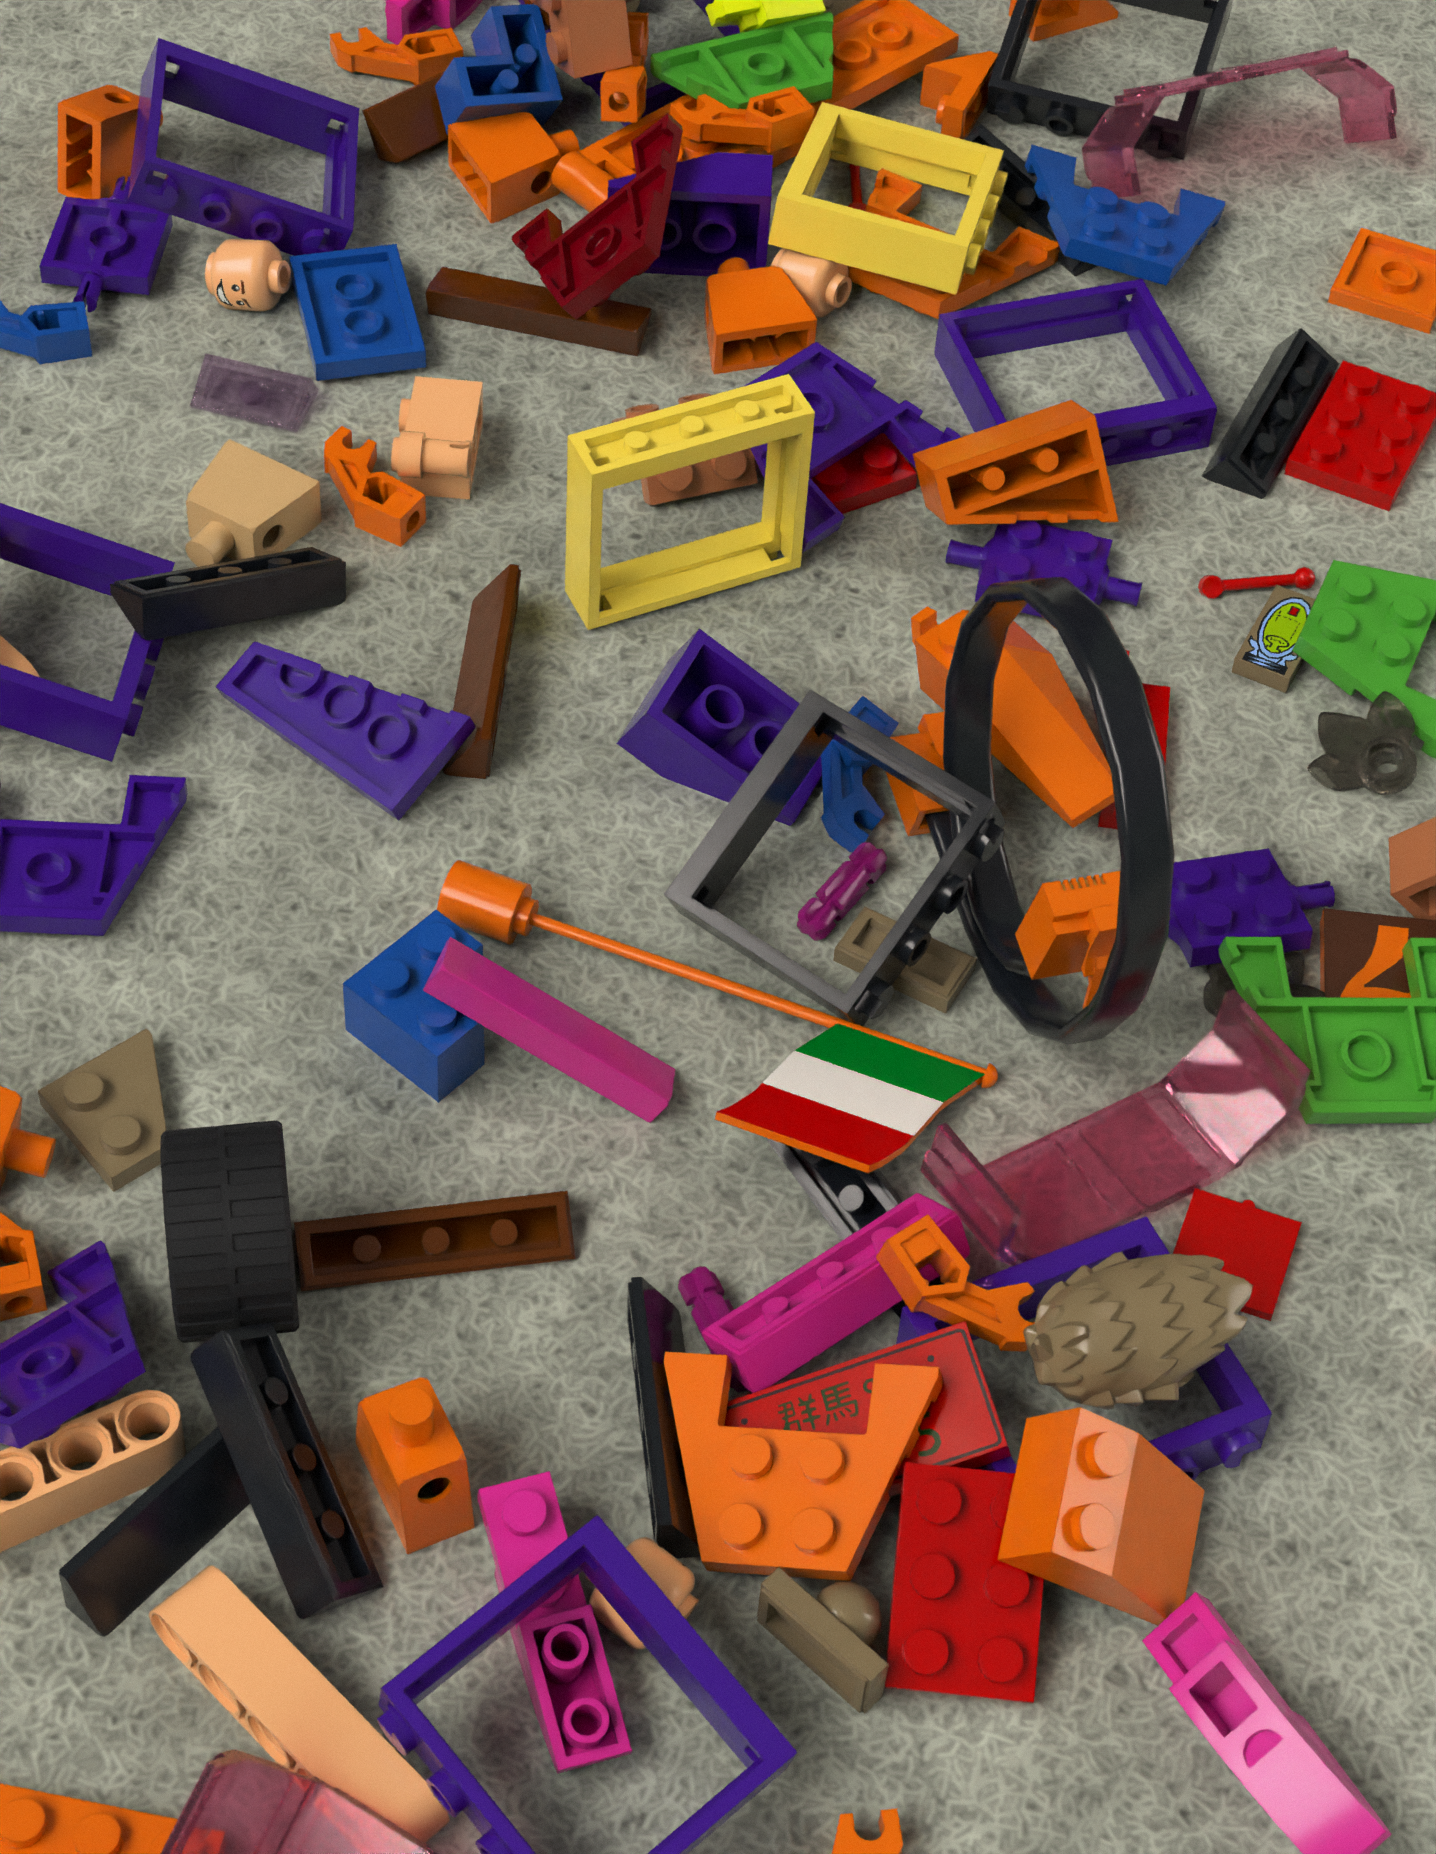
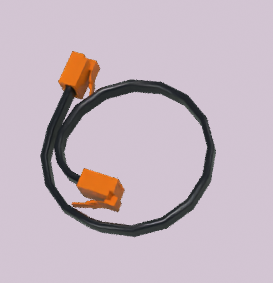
(1099, 925)

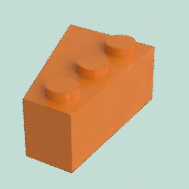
(1021, 470)

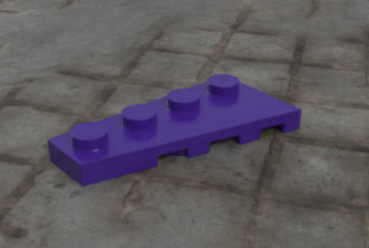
(361, 734)

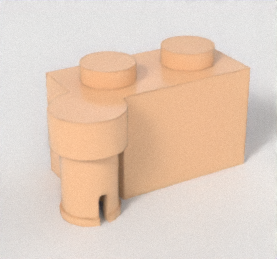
(439, 436)

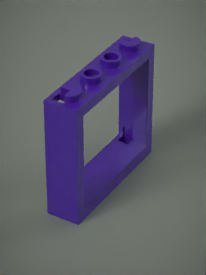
(260, 105)
(1126, 434)
(53, 709)
(1192, 1448)
(657, 1626)

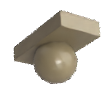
(828, 1634)

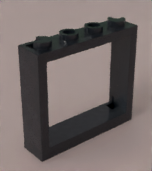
(1079, 116)
(764, 797)

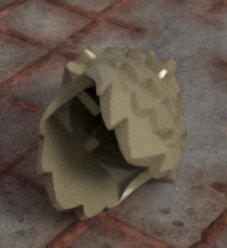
(1134, 1327)

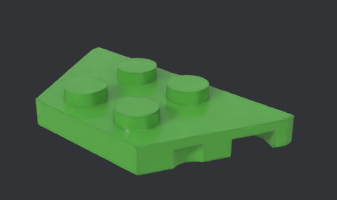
(754, 63)

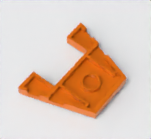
(1015, 259)
(790, 1494)

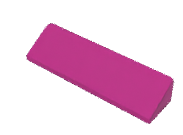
(551, 1030)
(822, 1299)

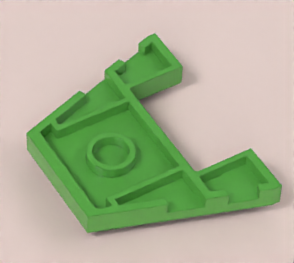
(1368, 635)
(1364, 1054)

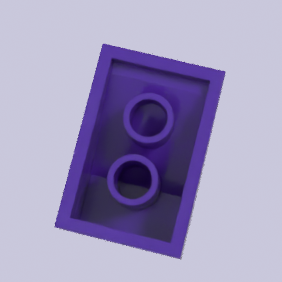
(714, 213)
(712, 723)

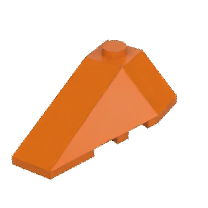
(1034, 721)

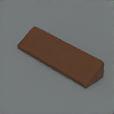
(406, 122)
(534, 311)
(485, 671)
(434, 1240)

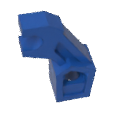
(47, 332)
(842, 783)

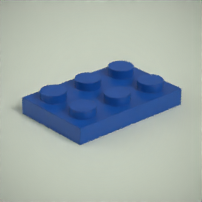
(357, 312)

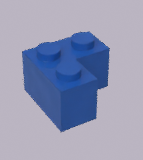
(506, 74)
(408, 1026)

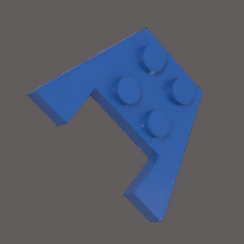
(1117, 232)

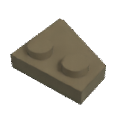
(112, 1110)

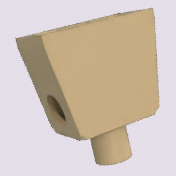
(248, 507)

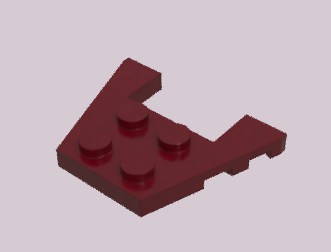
(613, 239)

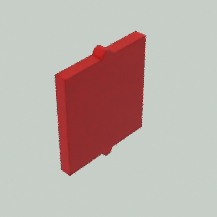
(1247, 1239)

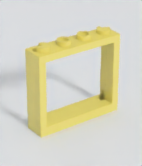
(879, 241)
(672, 439)

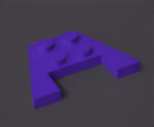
(845, 418)
(81, 873)
(71, 1355)

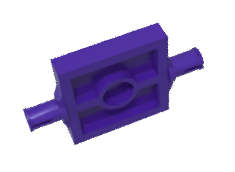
(105, 246)
(1045, 551)
(1239, 898)

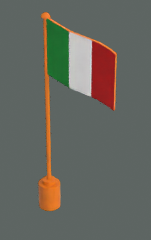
(837, 1096)

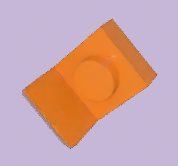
(1063, 16)
(958, 91)

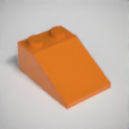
(1102, 1514)

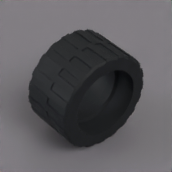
(228, 1229)

